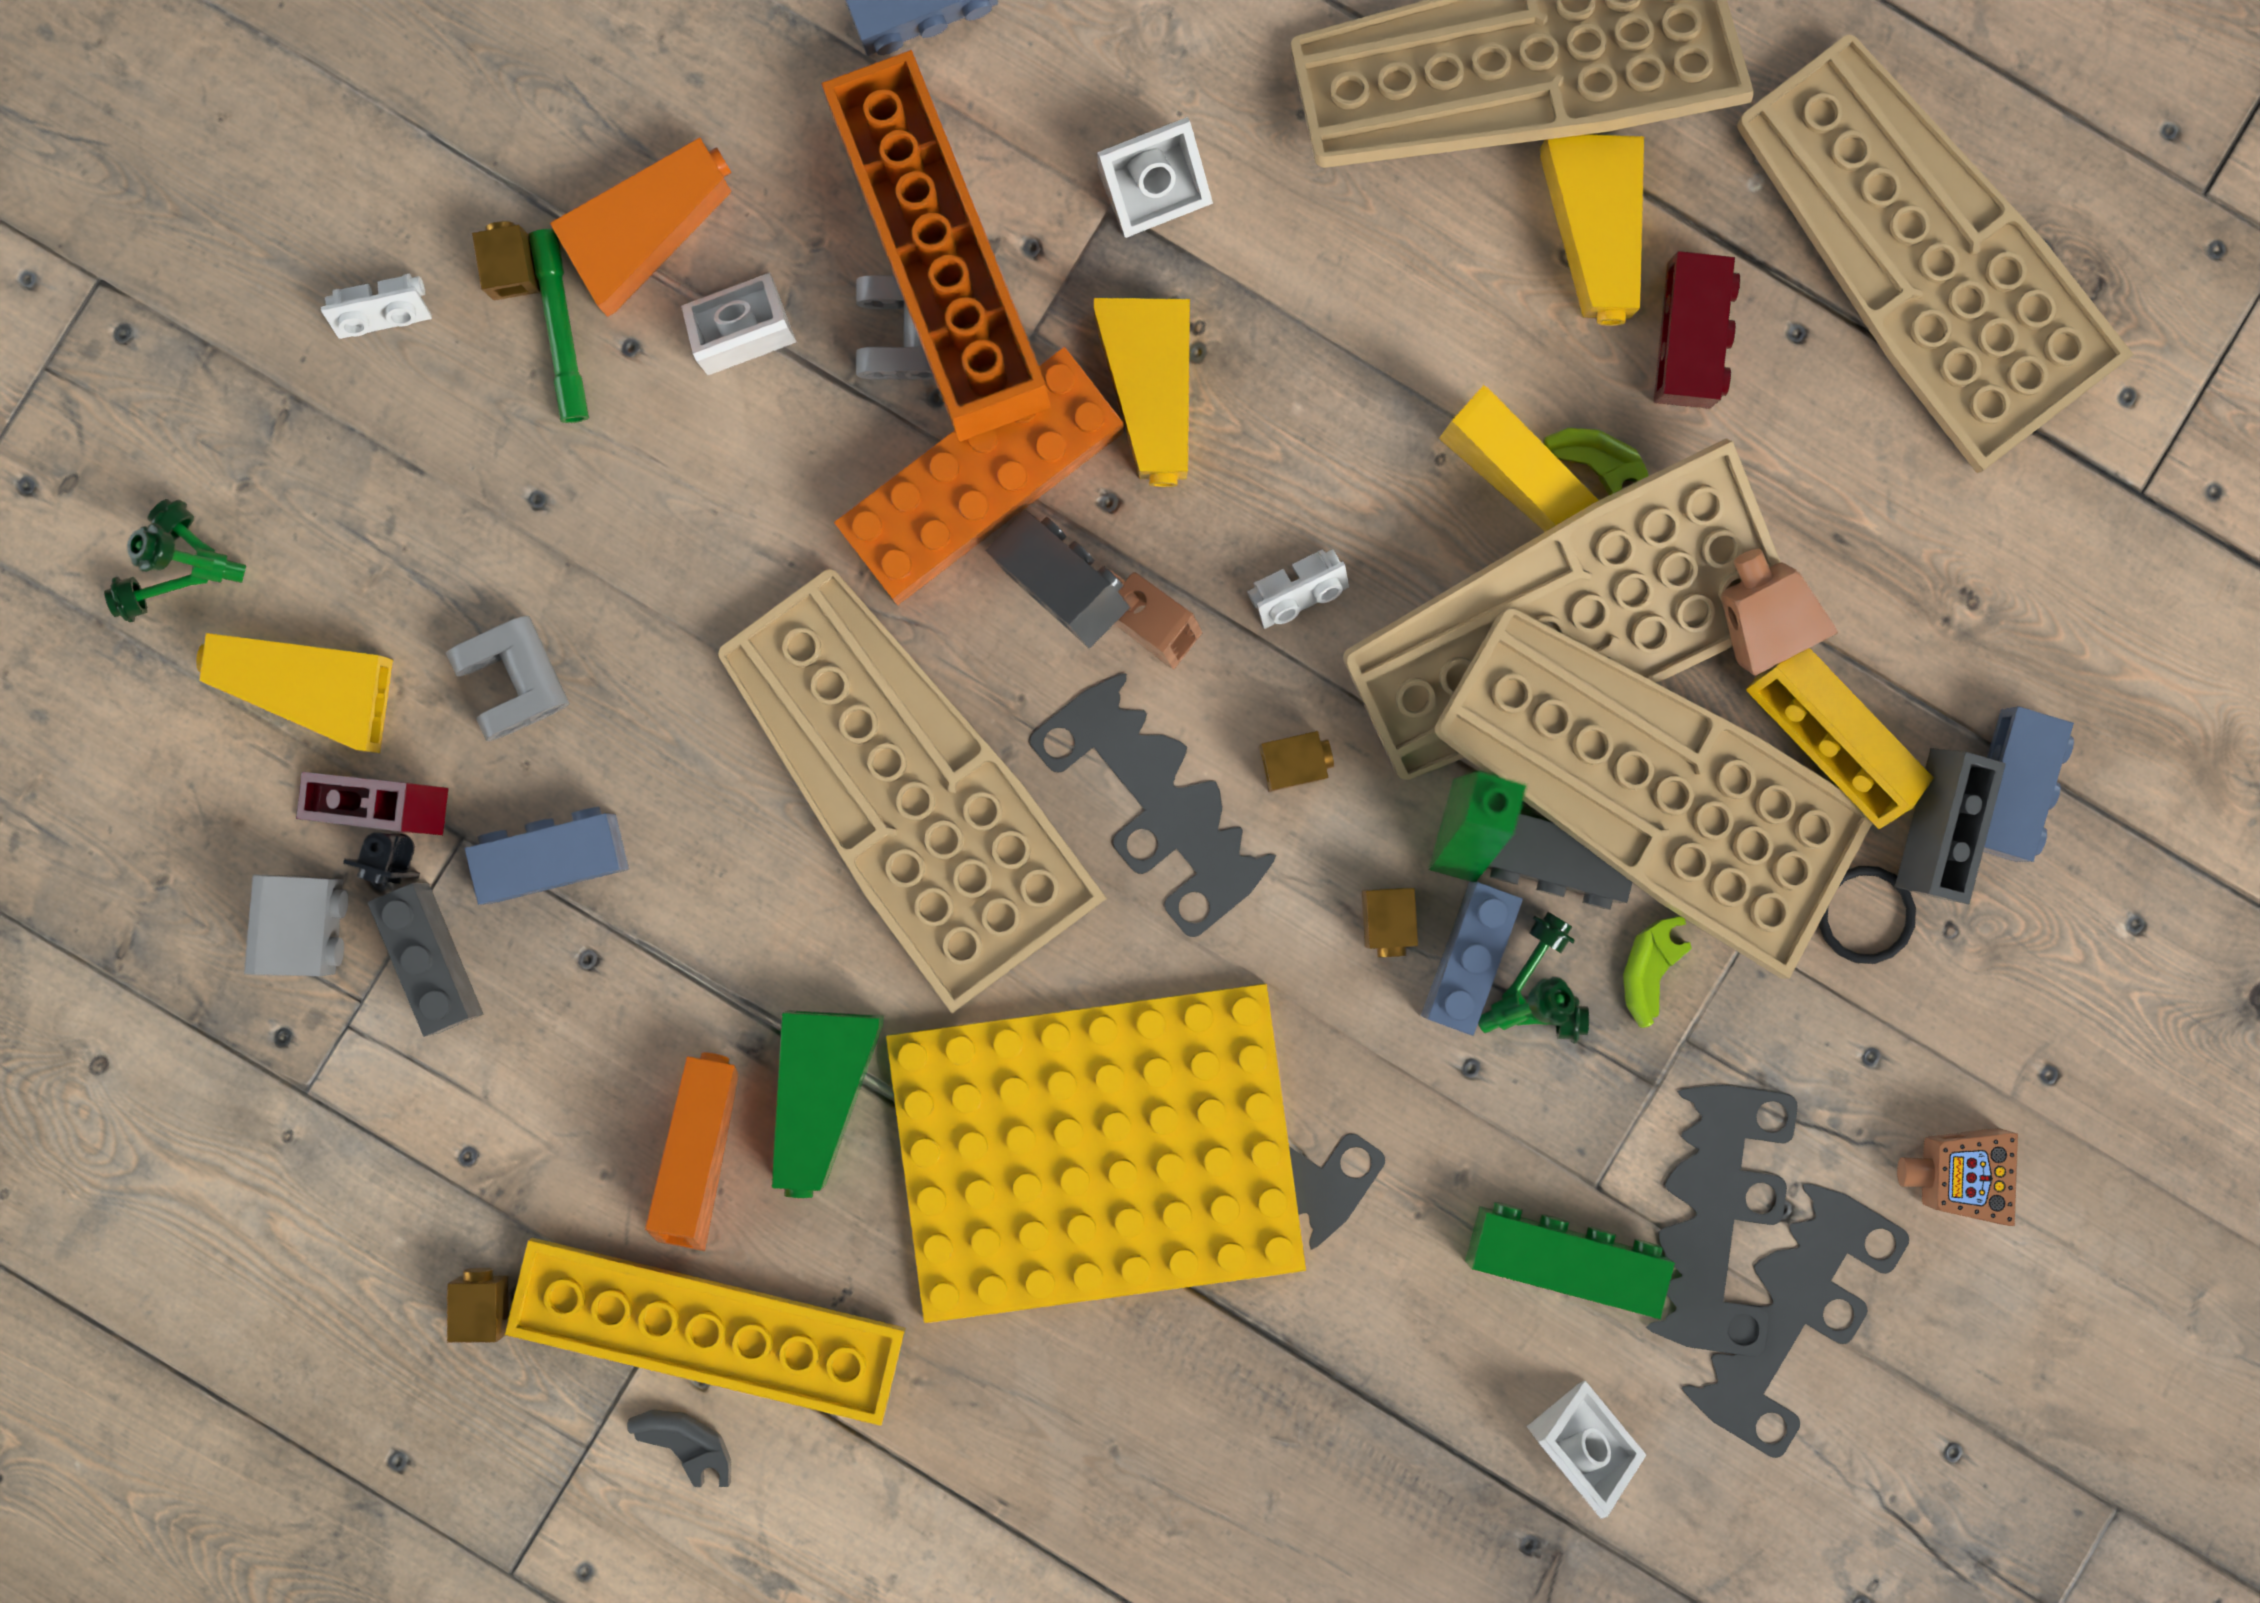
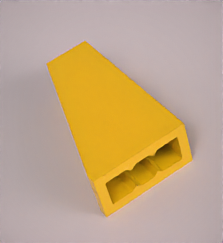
(1599, 214)
(1150, 375)
(1515, 461)
(314, 687)

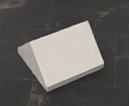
(1154, 177)
(737, 324)
(1589, 1446)

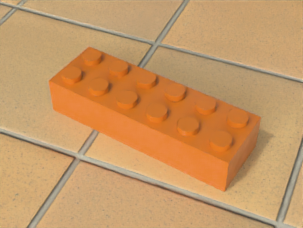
(975, 486)

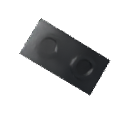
(385, 858)

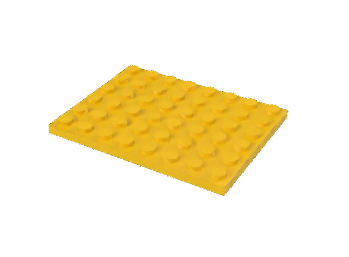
(1095, 1153)

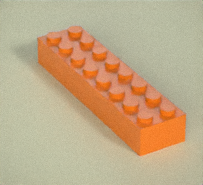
(936, 246)

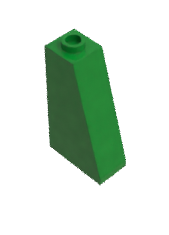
(1476, 824)
(818, 1086)

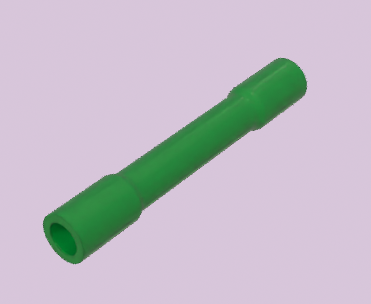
(567, 379)

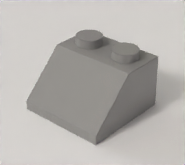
(295, 925)

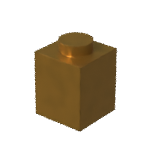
(505, 261)
(1296, 760)
(1389, 920)
(477, 1307)

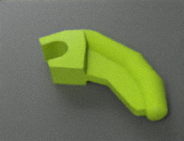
(1604, 454)
(1646, 965)

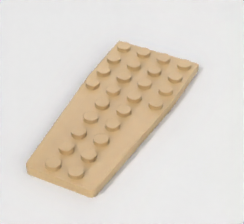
(1511, 73)
(1930, 254)
(1621, 577)
(1658, 788)
(907, 791)

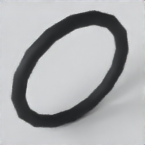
(1907, 931)

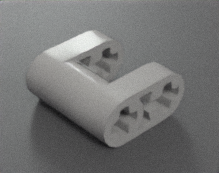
(889, 362)
(529, 671)

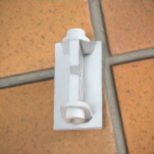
(357, 312)
(1319, 581)

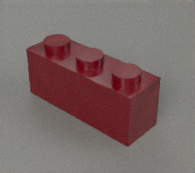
(1696, 330)

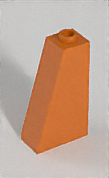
(641, 221)
(693, 1153)

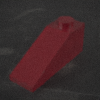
(372, 803)

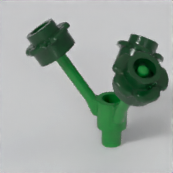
(155, 548)
(1550, 1000)

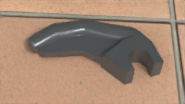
(689, 1440)

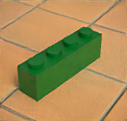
(1570, 1261)

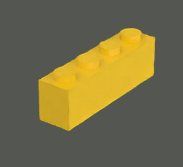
(1841, 736)

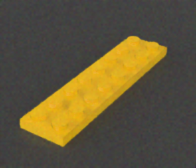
(705, 1331)

